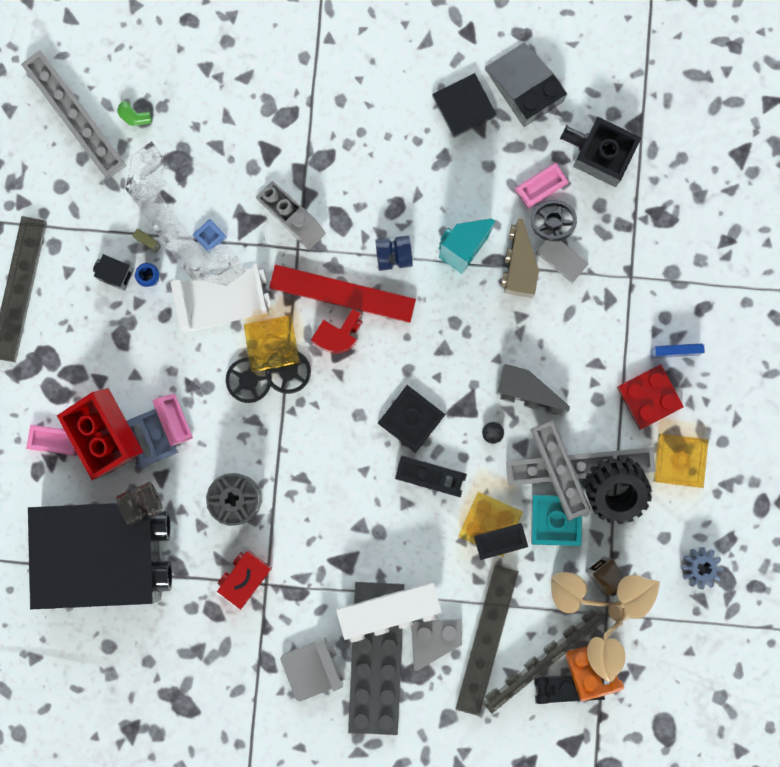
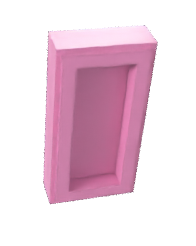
(541, 185)
(172, 419)
(49, 440)

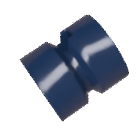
(400, 246)

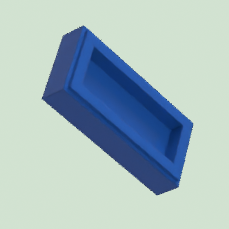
(677, 350)

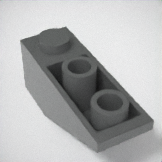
(526, 387)

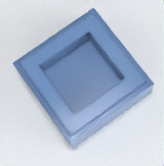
(209, 235)

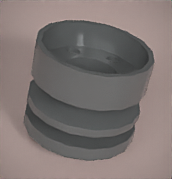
(246, 507)

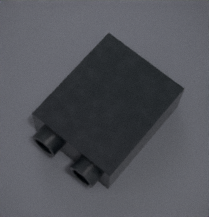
(94, 557)

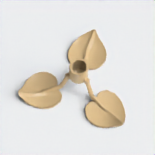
(636, 600)

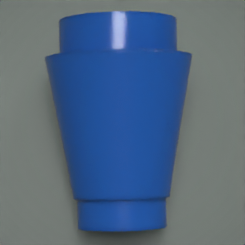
(144, 271)

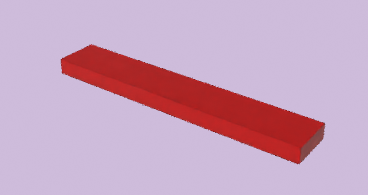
(342, 293)

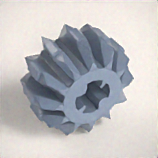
(710, 565)

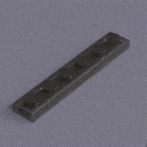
(552, 652)

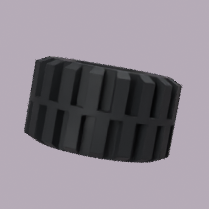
(622, 506)

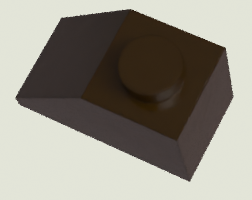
(605, 576)

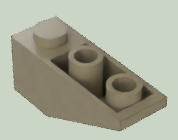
(522, 268)

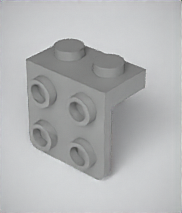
(312, 669)

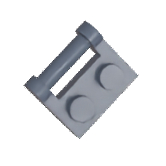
(155, 439)

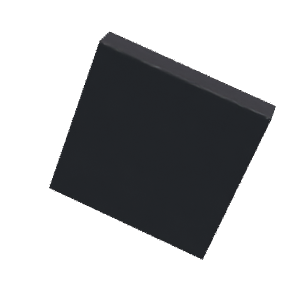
(464, 105)
(411, 419)

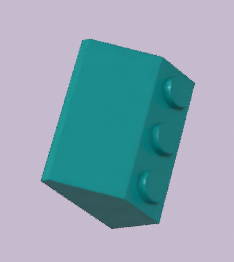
(463, 242)

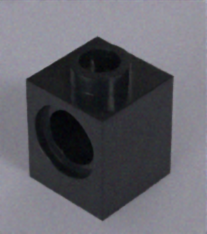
(113, 272)

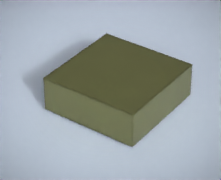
(146, 240)

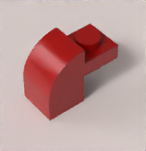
(338, 340)

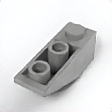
(291, 215)

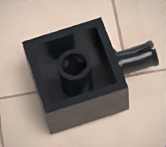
(591, 145)

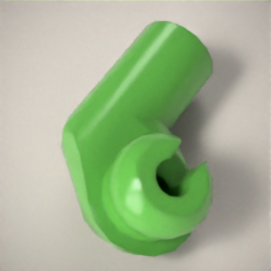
(132, 117)

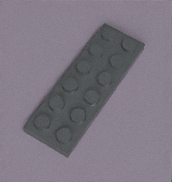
(375, 672)

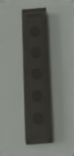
(20, 285)
(486, 640)

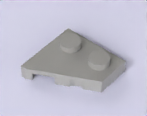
(434, 640)

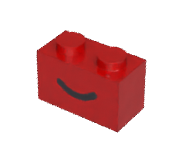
(243, 579)

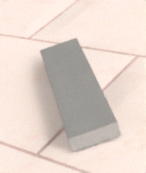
(560, 470)

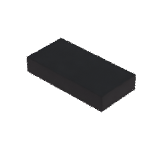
(500, 541)

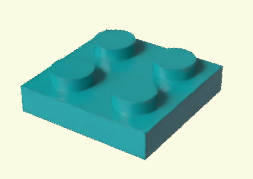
(550, 523)

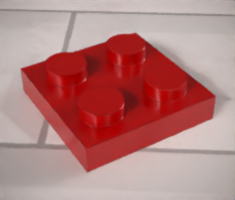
(650, 397)

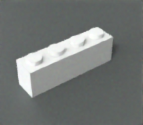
(388, 611)

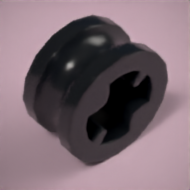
(493, 425)

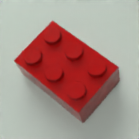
(100, 433)

